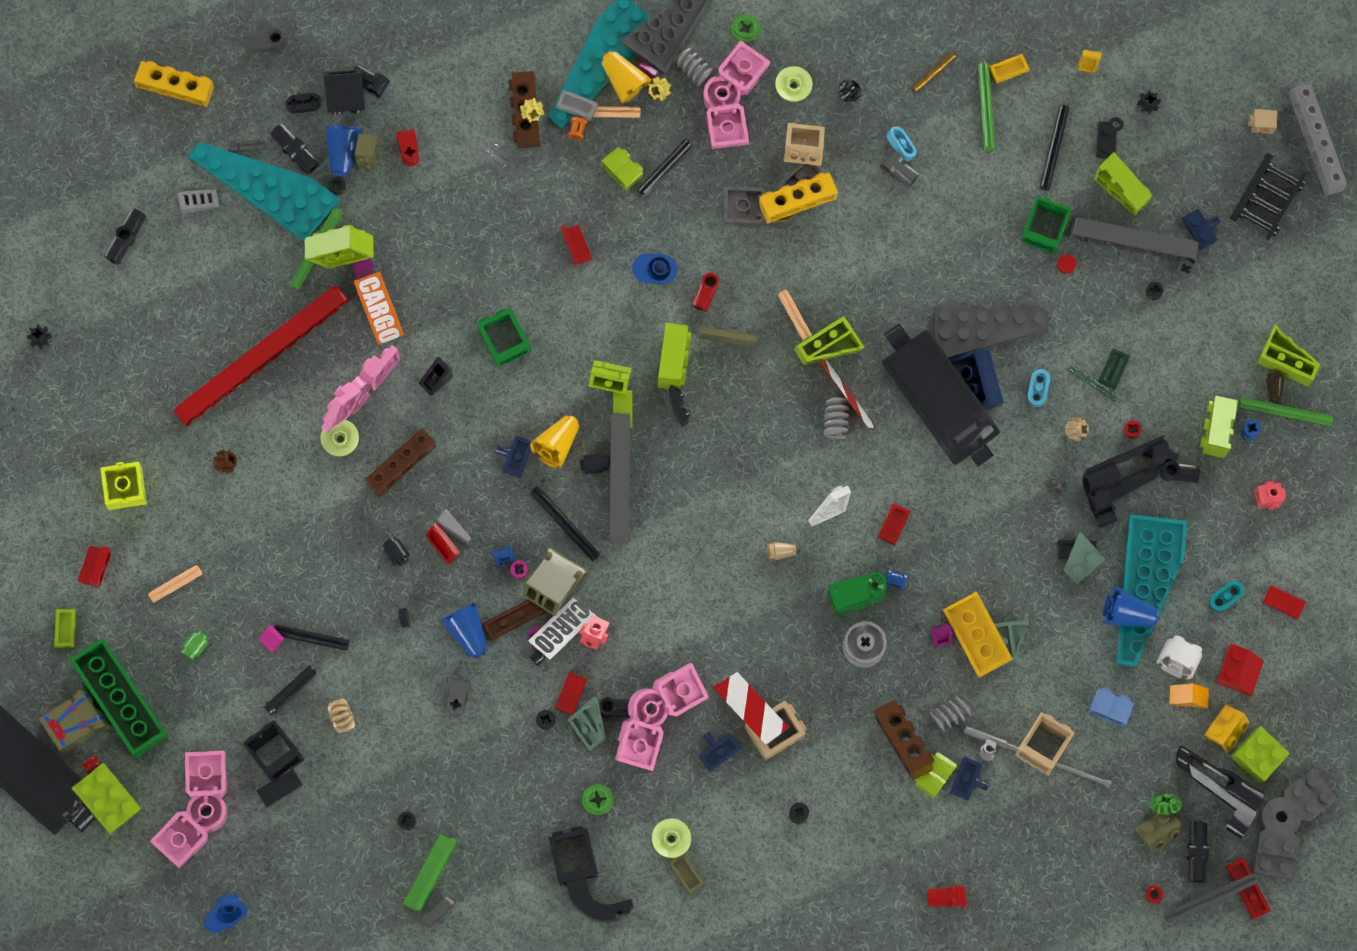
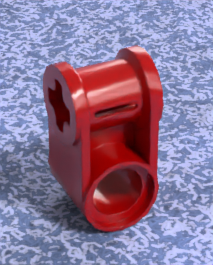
(408, 144)

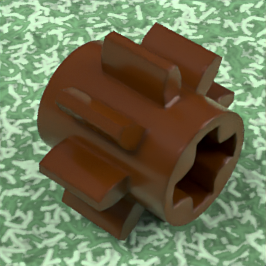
(225, 461)

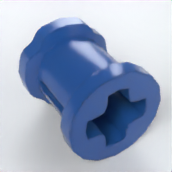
(1256, 429)
(504, 556)
(896, 579)

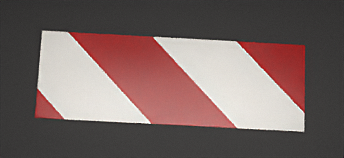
(846, 392)
(751, 707)

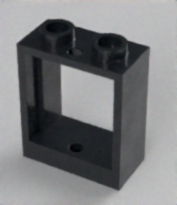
(281, 765)
(560, 836)

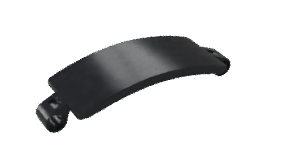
(940, 396)
(39, 778)

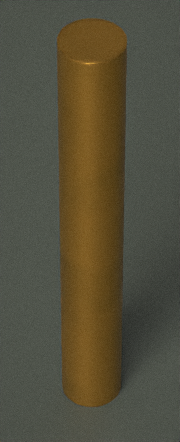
(932, 73)

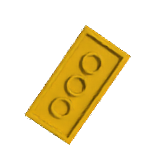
(977, 634)

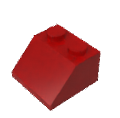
(1239, 670)

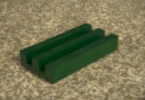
(1107, 382)

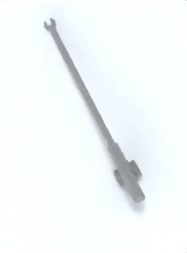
(988, 752)

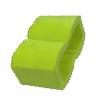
(622, 168)
(933, 781)

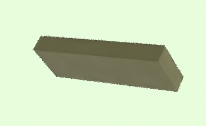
(728, 336)

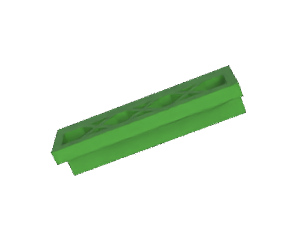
(430, 873)

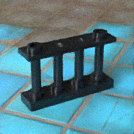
(1250, 196)

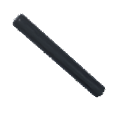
(1054, 147)
(565, 523)

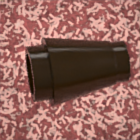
(1275, 385)

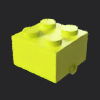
(123, 485)

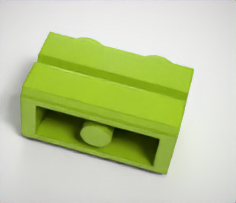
(610, 377)

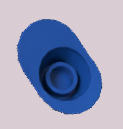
(649, 266)
(226, 913)

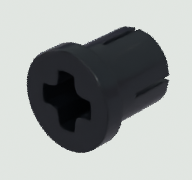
(543, 715)

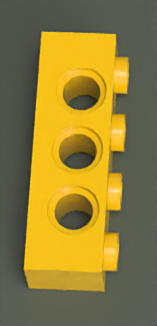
(163, 86)
(792, 205)

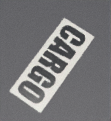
(561, 628)

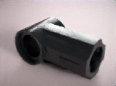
(373, 82)
(1182, 472)
(619, 707)

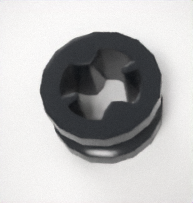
(342, 183)
(1159, 287)
(412, 822)

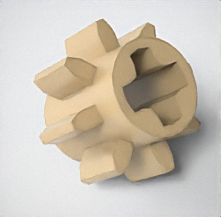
(1076, 429)

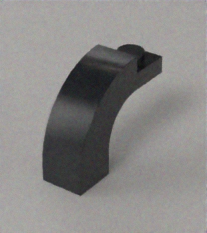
(592, 909)

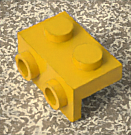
(1227, 727)

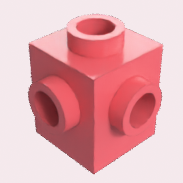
(1270, 495)
(594, 632)

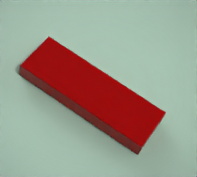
(1252, 895)

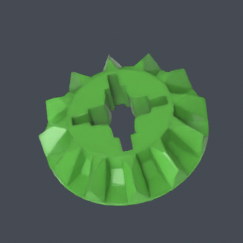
(747, 20)
(603, 792)
(1160, 804)

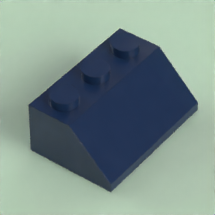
(980, 375)

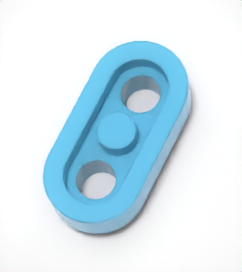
(901, 143)
(1039, 389)

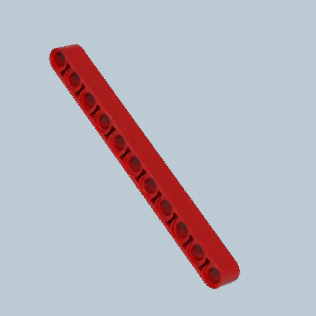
(260, 355)

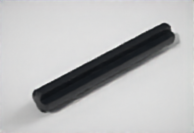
(665, 167)
(314, 638)

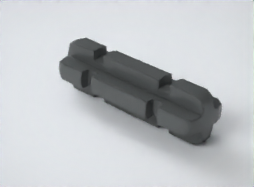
(247, 145)

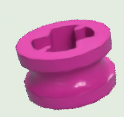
(513, 570)

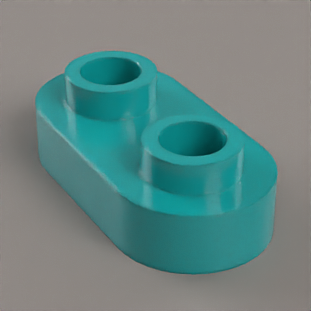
(1226, 597)

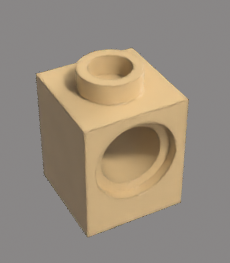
(1263, 121)

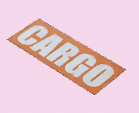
(378, 308)

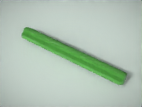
(986, 106)
(306, 265)
(1286, 411)

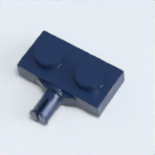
(1201, 228)
(516, 456)
(718, 751)
(967, 779)

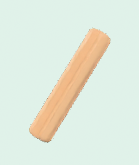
(618, 111)
(795, 315)
(175, 583)

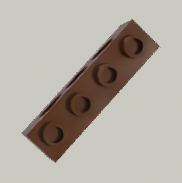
(526, 82)
(400, 462)
(914, 766)

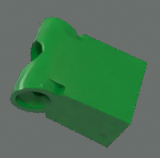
(857, 593)

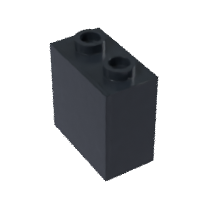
(344, 91)

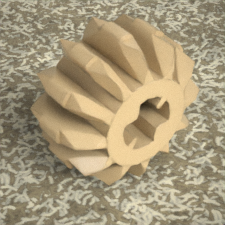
(341, 715)

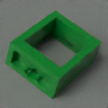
(1039, 240)
(512, 353)

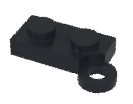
(1107, 137)

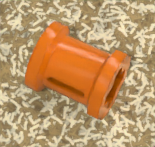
(577, 128)

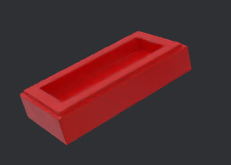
(894, 524)
(442, 543)
(1284, 602)
(571, 693)

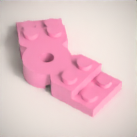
(736, 78)
(354, 394)
(670, 695)
(189, 829)

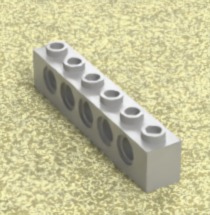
(1318, 139)

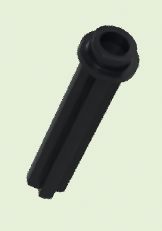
(292, 688)

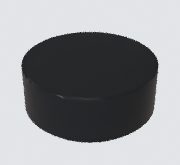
(404, 617)

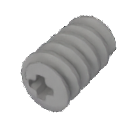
(693, 67)
(834, 417)
(951, 712)

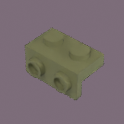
(1159, 831)

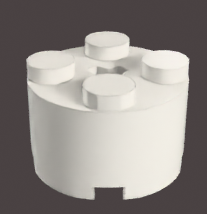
(1180, 657)

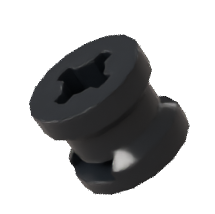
(798, 816)

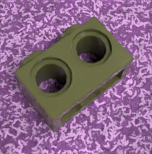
(367, 152)

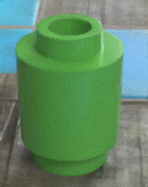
(194, 645)

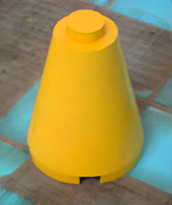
(624, 76)
(556, 441)

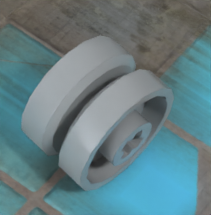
(865, 633)

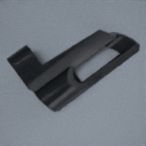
(1105, 484)
(1236, 793)

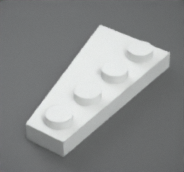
(832, 506)

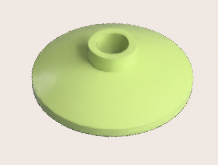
(796, 76)
(348, 432)
(674, 828)

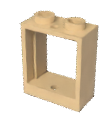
(806, 136)
(798, 725)
(1036, 759)

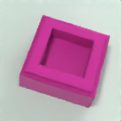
(271, 639)

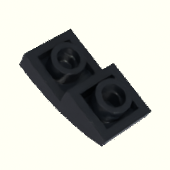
(676, 400)
(283, 787)

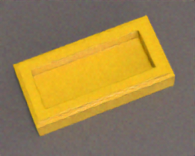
(1089, 61)
(1009, 68)

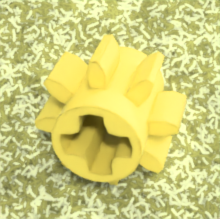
(659, 88)
(532, 110)

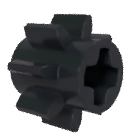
(849, 90)
(1152, 97)
(43, 338)

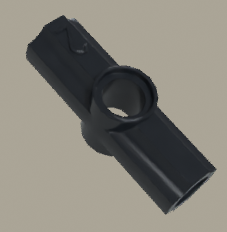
(294, 148)
(120, 246)
(1198, 851)

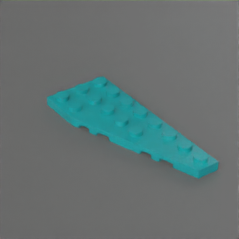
(588, 74)
(283, 195)
(1151, 564)

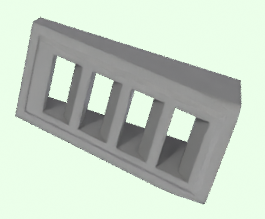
(197, 207)
(451, 526)

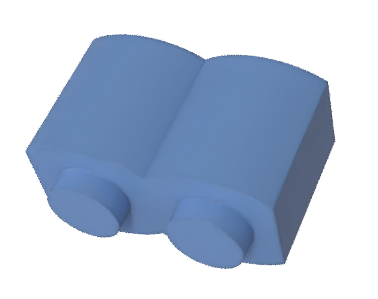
(1111, 707)

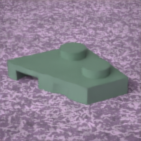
(1082, 559)
(1013, 635)
(589, 724)

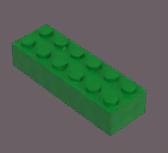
(119, 698)

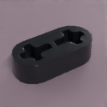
(304, 107)

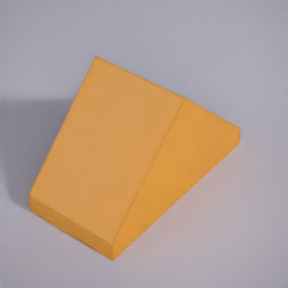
(1189, 695)

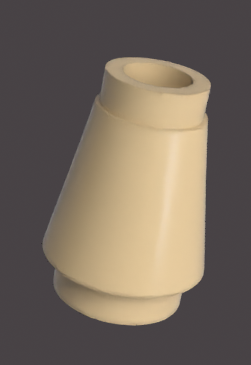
(780, 550)

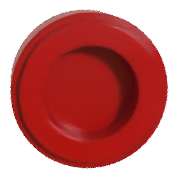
(1066, 264)

